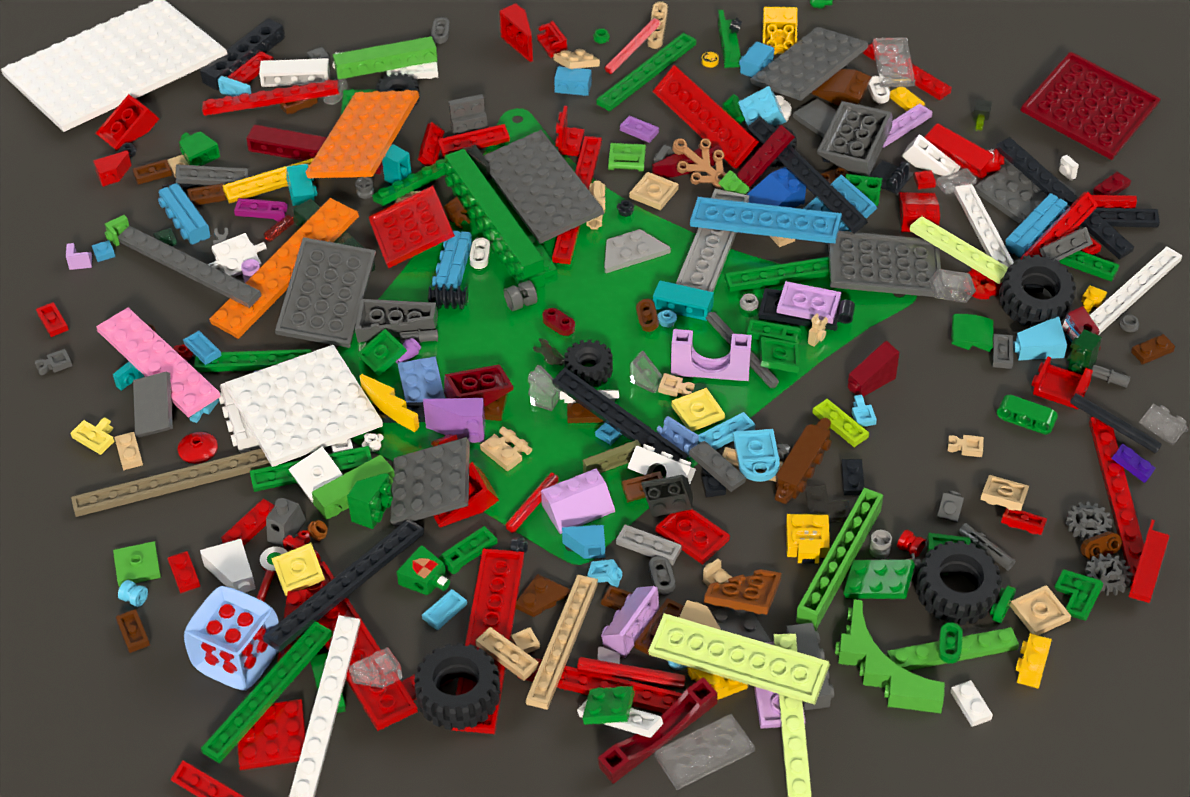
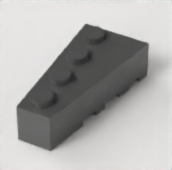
(394, 317)

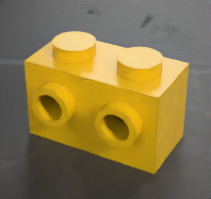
(1034, 660)

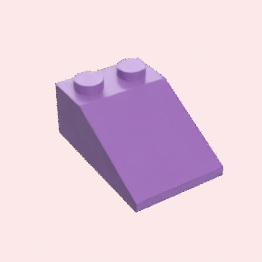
(456, 417)

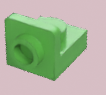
(732, 183)
(115, 228)

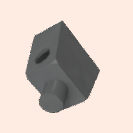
(284, 520)

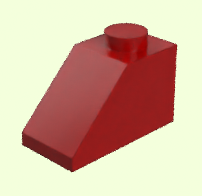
(112, 168)

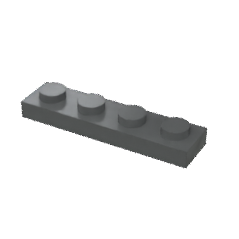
(208, 175)

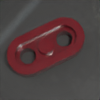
(558, 321)

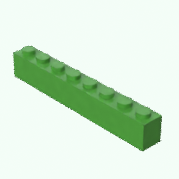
(839, 558)

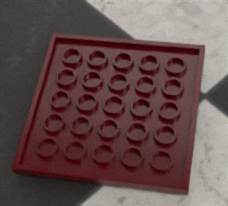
(1090, 105)

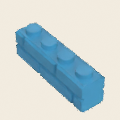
(184, 214)
(1035, 225)
(453, 261)

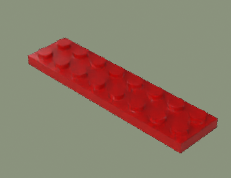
(705, 116)

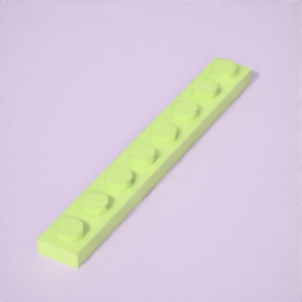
(793, 734)

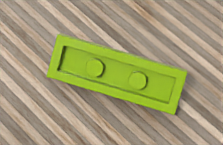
(841, 423)

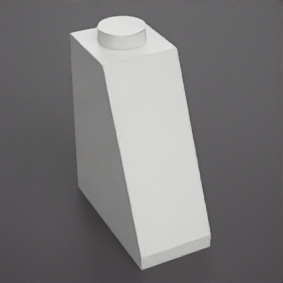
(229, 565)

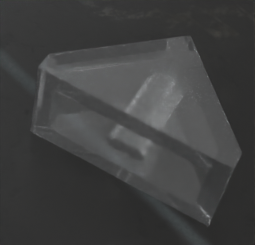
(644, 373)

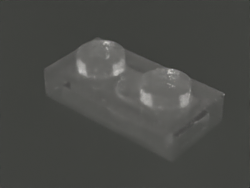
(949, 182)

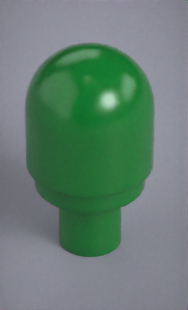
(820, 3)

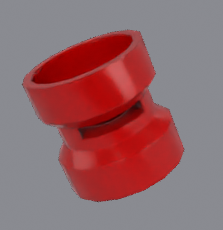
(911, 543)

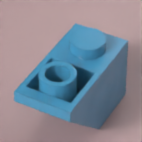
(585, 540)

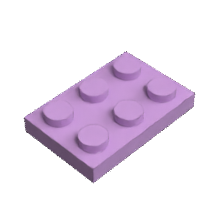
(807, 301)

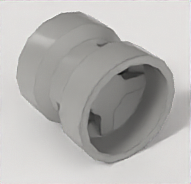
(880, 544)

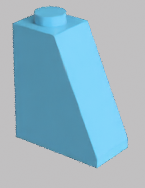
(1041, 341)

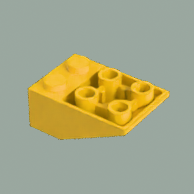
(780, 28)

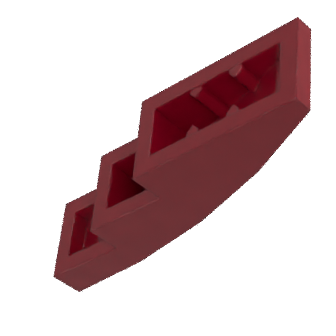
(668, 167)

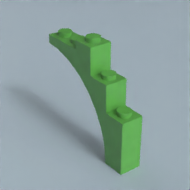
(901, 687)

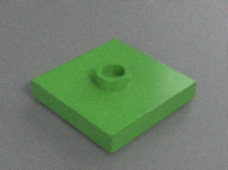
(137, 563)

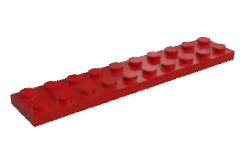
(495, 608)
(384, 704)

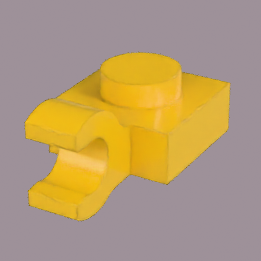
(1093, 297)

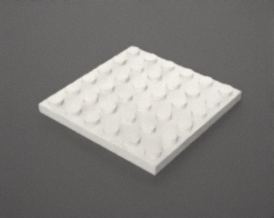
(303, 405)

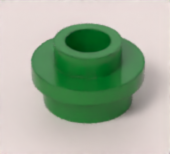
(601, 36)

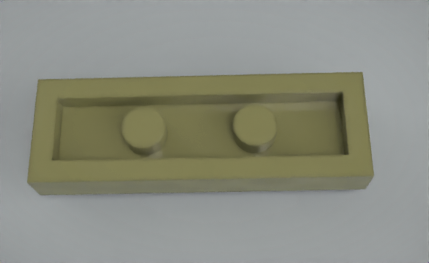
(611, 458)

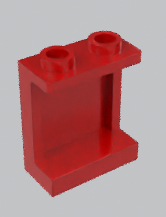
(1060, 384)

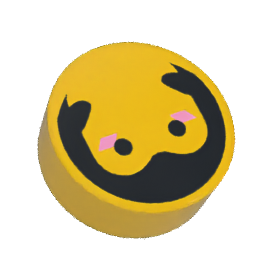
(710, 59)

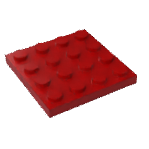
(411, 226)

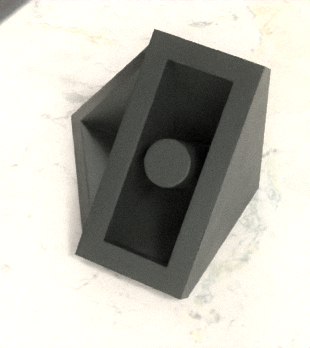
(479, 160)

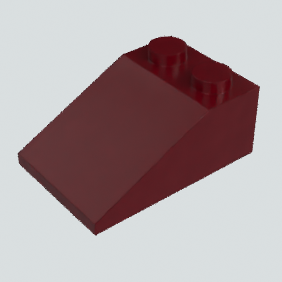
(482, 382)

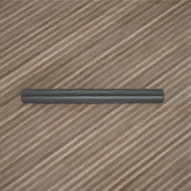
(726, 333)

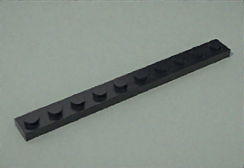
(811, 178)
(1051, 185)
(343, 585)

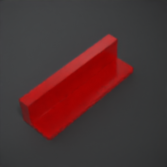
(960, 150)
(1149, 565)

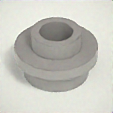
(749, 302)

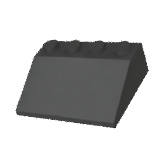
(856, 137)

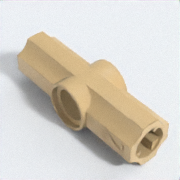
(597, 189)

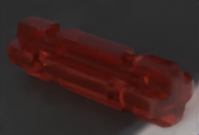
(278, 228)

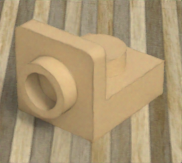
(714, 573)

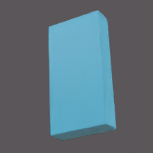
(444, 609)

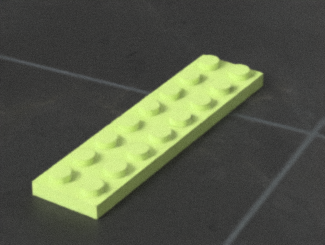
(739, 658)

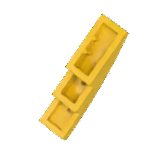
(385, 399)

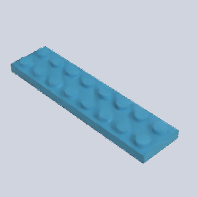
(766, 220)

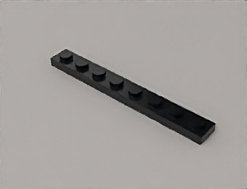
(614, 414)

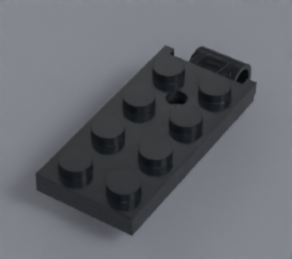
(769, 305)

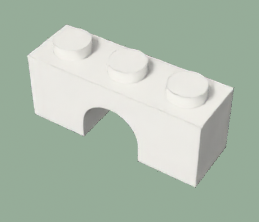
(646, 460)

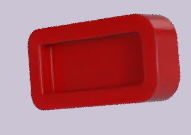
(302, 539)

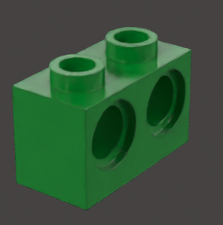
(867, 185)

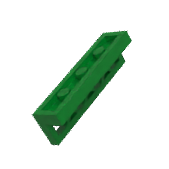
(728, 42)

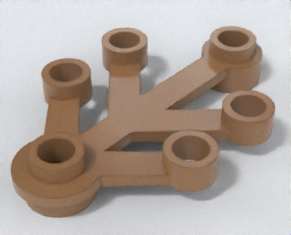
(701, 165)

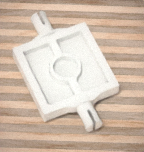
(233, 253)

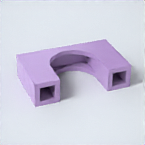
(691, 364)

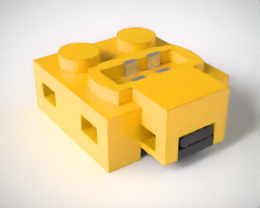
(807, 537)

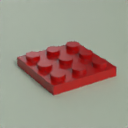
(274, 737)

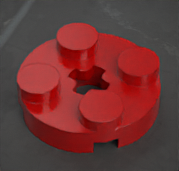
(983, 291)

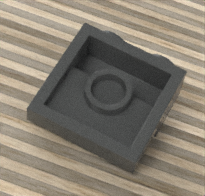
(467, 114)

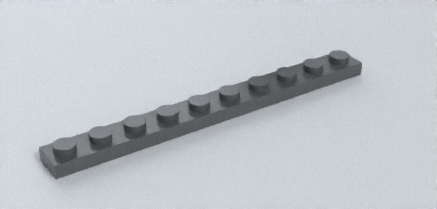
(189, 266)

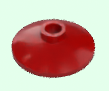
(197, 447)

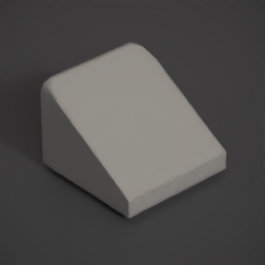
(608, 655)

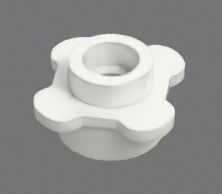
(373, 441)

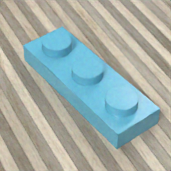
(723, 433)

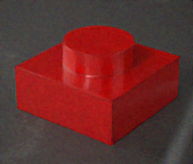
(924, 179)

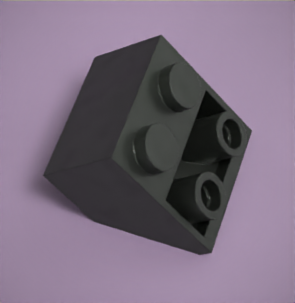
(668, 495)

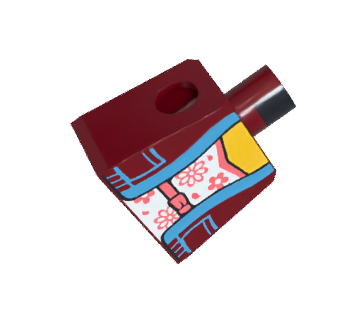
(1076, 322)

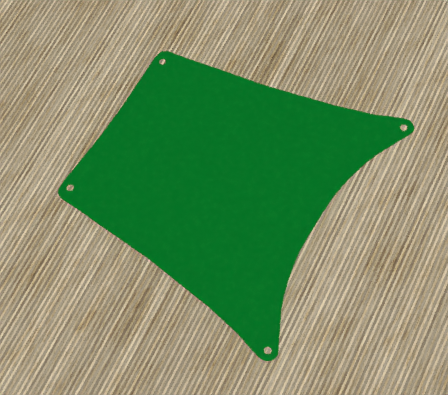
(603, 311)

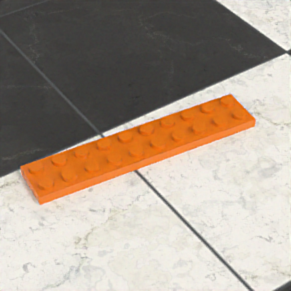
(276, 273)

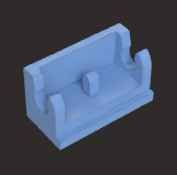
(678, 435)

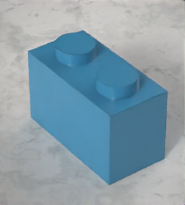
(756, 59)
(573, 81)

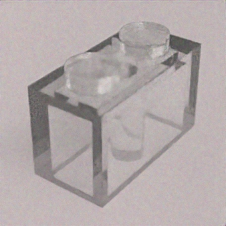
(952, 285)

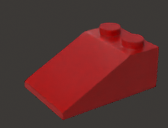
(516, 30)
(127, 123)
(916, 205)
(480, 498)

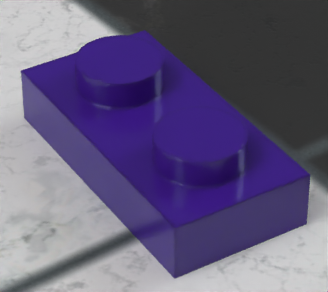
(1133, 463)

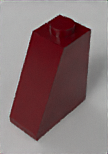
(875, 370)

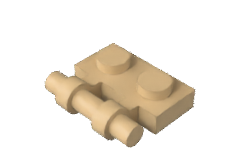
(501, 452)

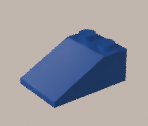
(779, 189)

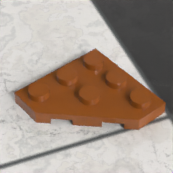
(746, 593)

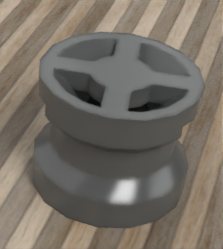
(364, 187)

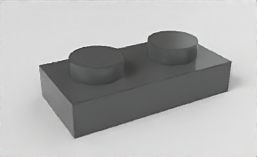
(1003, 351)

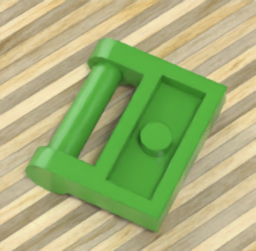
(627, 152)

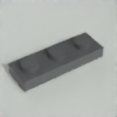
(1067, 245)
(717, 466)

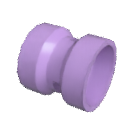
(249, 268)

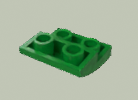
(972, 331)

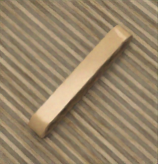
(658, 15)

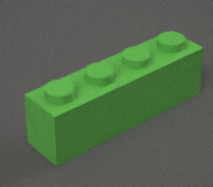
(332, 497)

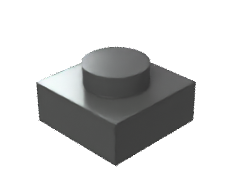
(318, 53)

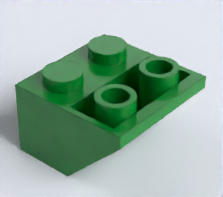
(369, 500)

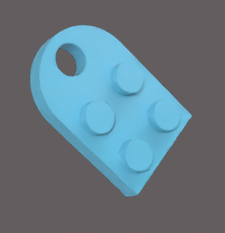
(757, 451)

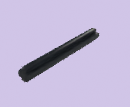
(1115, 423)

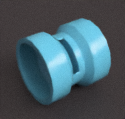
(130, 592)

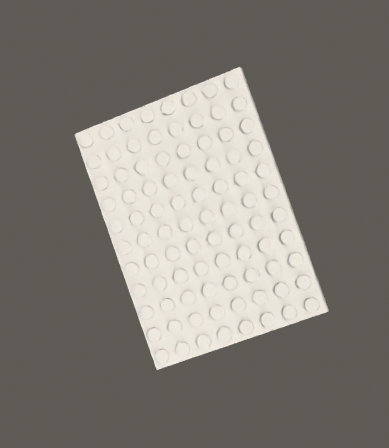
(112, 60)

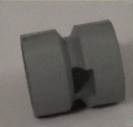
(522, 295)

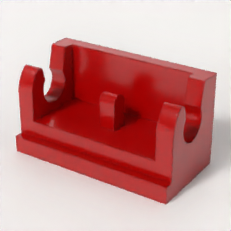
(552, 39)

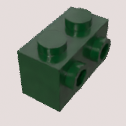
(1084, 352)

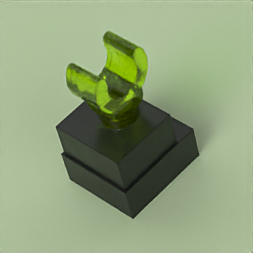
(982, 112)

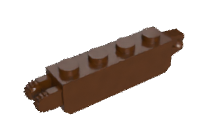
(802, 460)

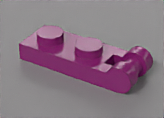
(261, 209)

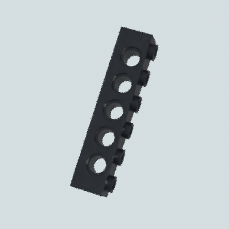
(261, 39)

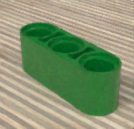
(1027, 414)

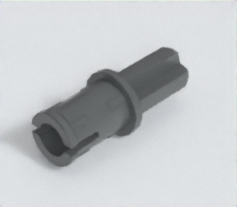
(420, 336)
(1110, 376)

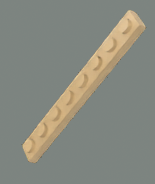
(561, 642)

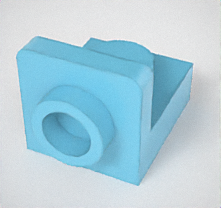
(605, 572)

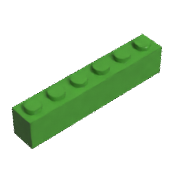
(385, 57)

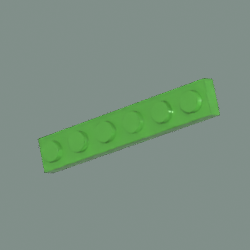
(972, 647)

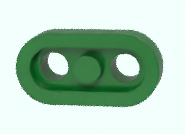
(999, 610)
(950, 644)

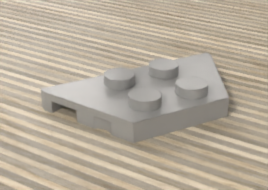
(632, 249)

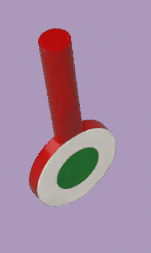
(268, 566)

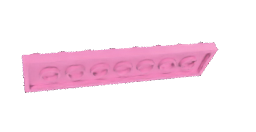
(153, 356)

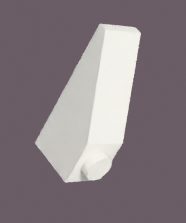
(928, 157)

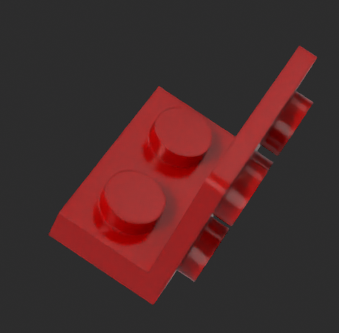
(568, 139)

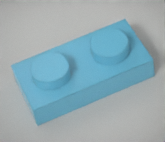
(232, 87)

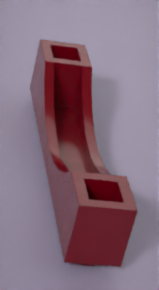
(631, 752)

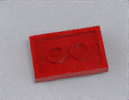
(695, 534)

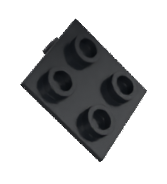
(892, 176)

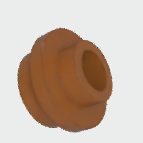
(317, 530)

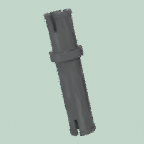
(980, 541)

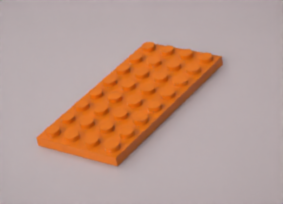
(363, 134)

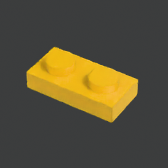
(905, 98)

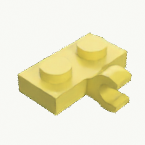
(94, 437)

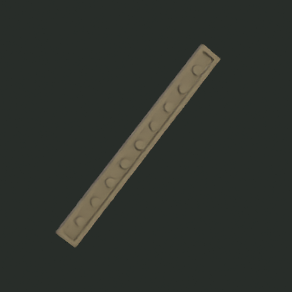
(169, 482)

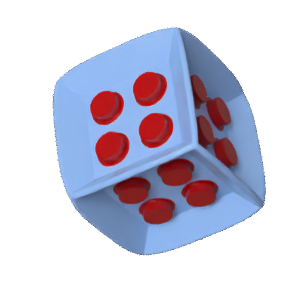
(227, 637)

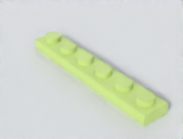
(959, 249)

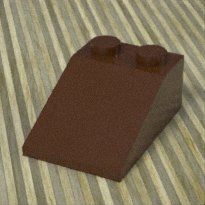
(844, 86)

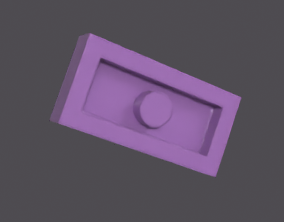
(639, 129)

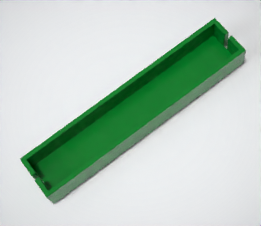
(494, 219)

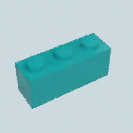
(683, 300)

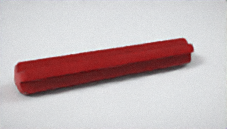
(530, 504)

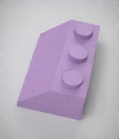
(577, 500)
(631, 620)

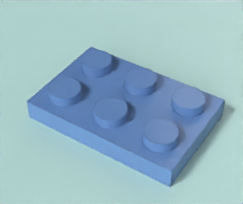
(420, 380)

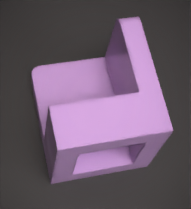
(77, 260)

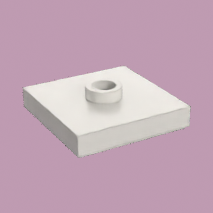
(315, 471)

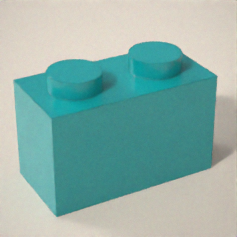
(396, 164)
(299, 185)

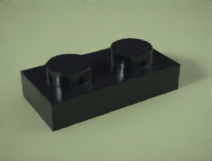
(852, 476)

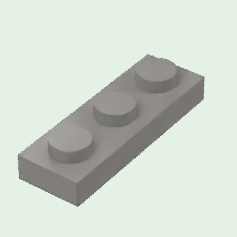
(648, 544)

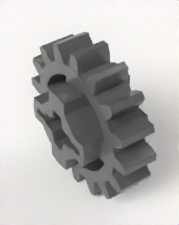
(1090, 521)
(1111, 572)

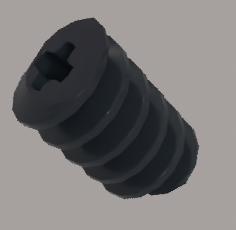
(448, 297)

